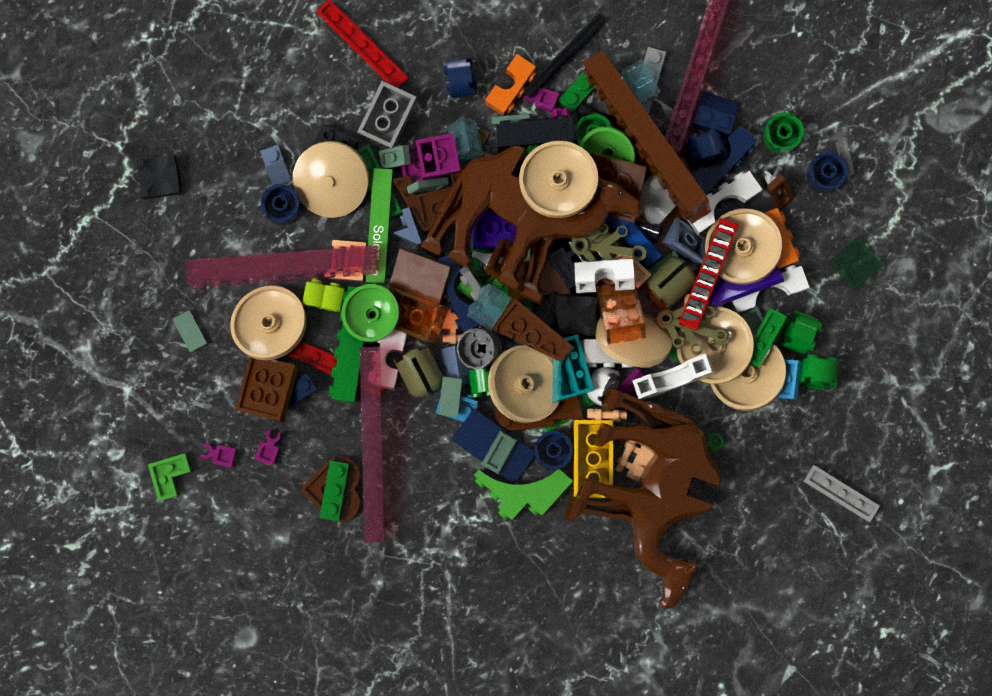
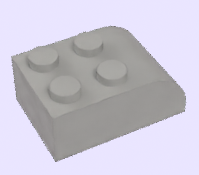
(387, 115)
(655, 202)

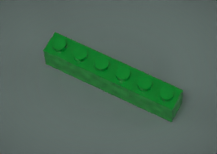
(348, 365)

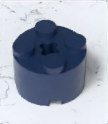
(461, 78)
(705, 149)
(833, 163)
(291, 207)
(559, 441)

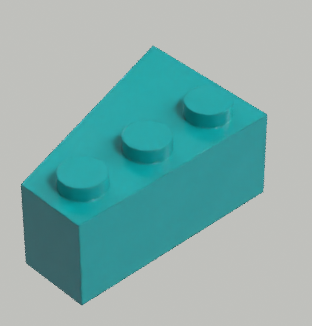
(571, 376)

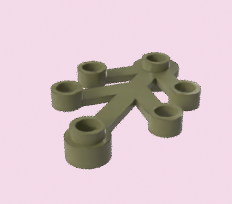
(605, 246)
(674, 321)

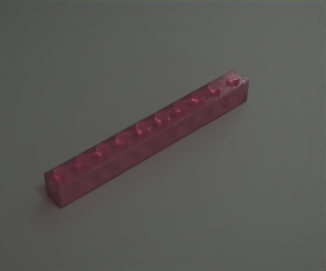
(696, 74)
(282, 265)
(372, 444)

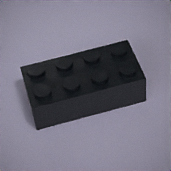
(534, 132)

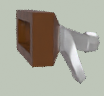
(778, 187)
(494, 262)

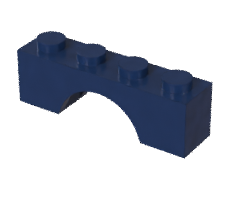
(738, 145)
(455, 304)

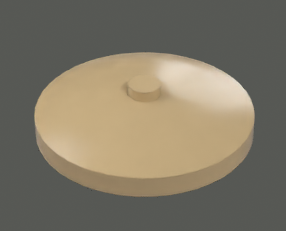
(331, 179)
(558, 179)
(754, 249)
(268, 323)
(639, 352)
(727, 360)
(522, 384)
(756, 385)

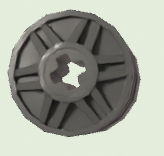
(471, 347)

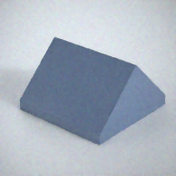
(685, 241)
(451, 365)

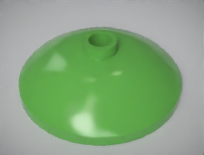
(606, 138)
(361, 304)

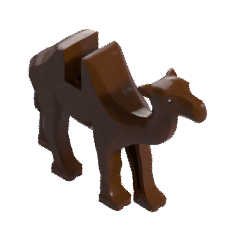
(495, 185)
(661, 495)

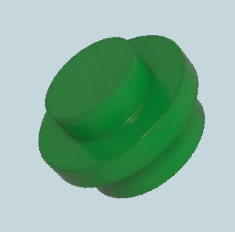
(715, 442)

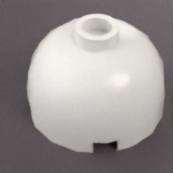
(602, 380)

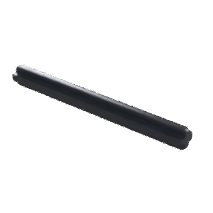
(564, 55)

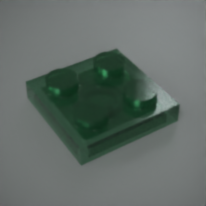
(855, 263)

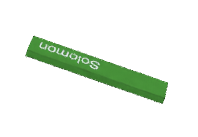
(380, 220)

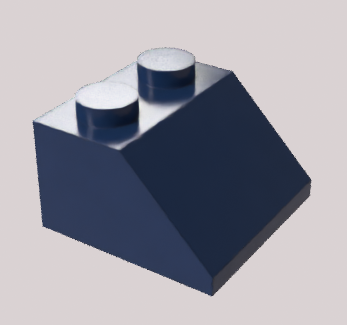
(715, 113)

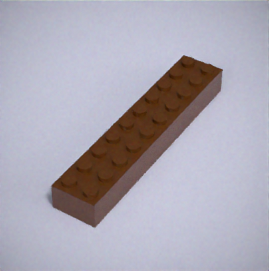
(646, 137)

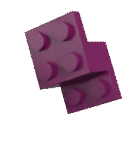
(432, 158)

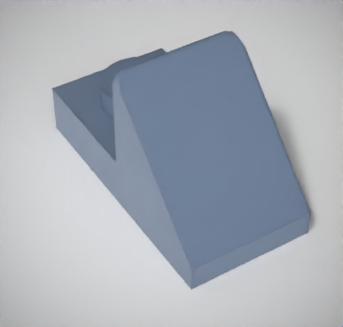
(275, 165)
(408, 234)

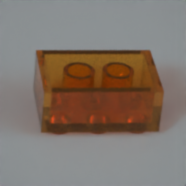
(620, 314)
(419, 315)

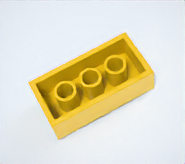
(588, 459)

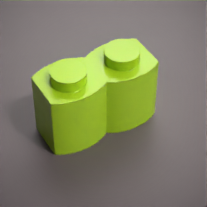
(323, 296)

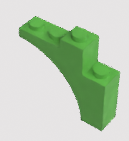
(538, 495)

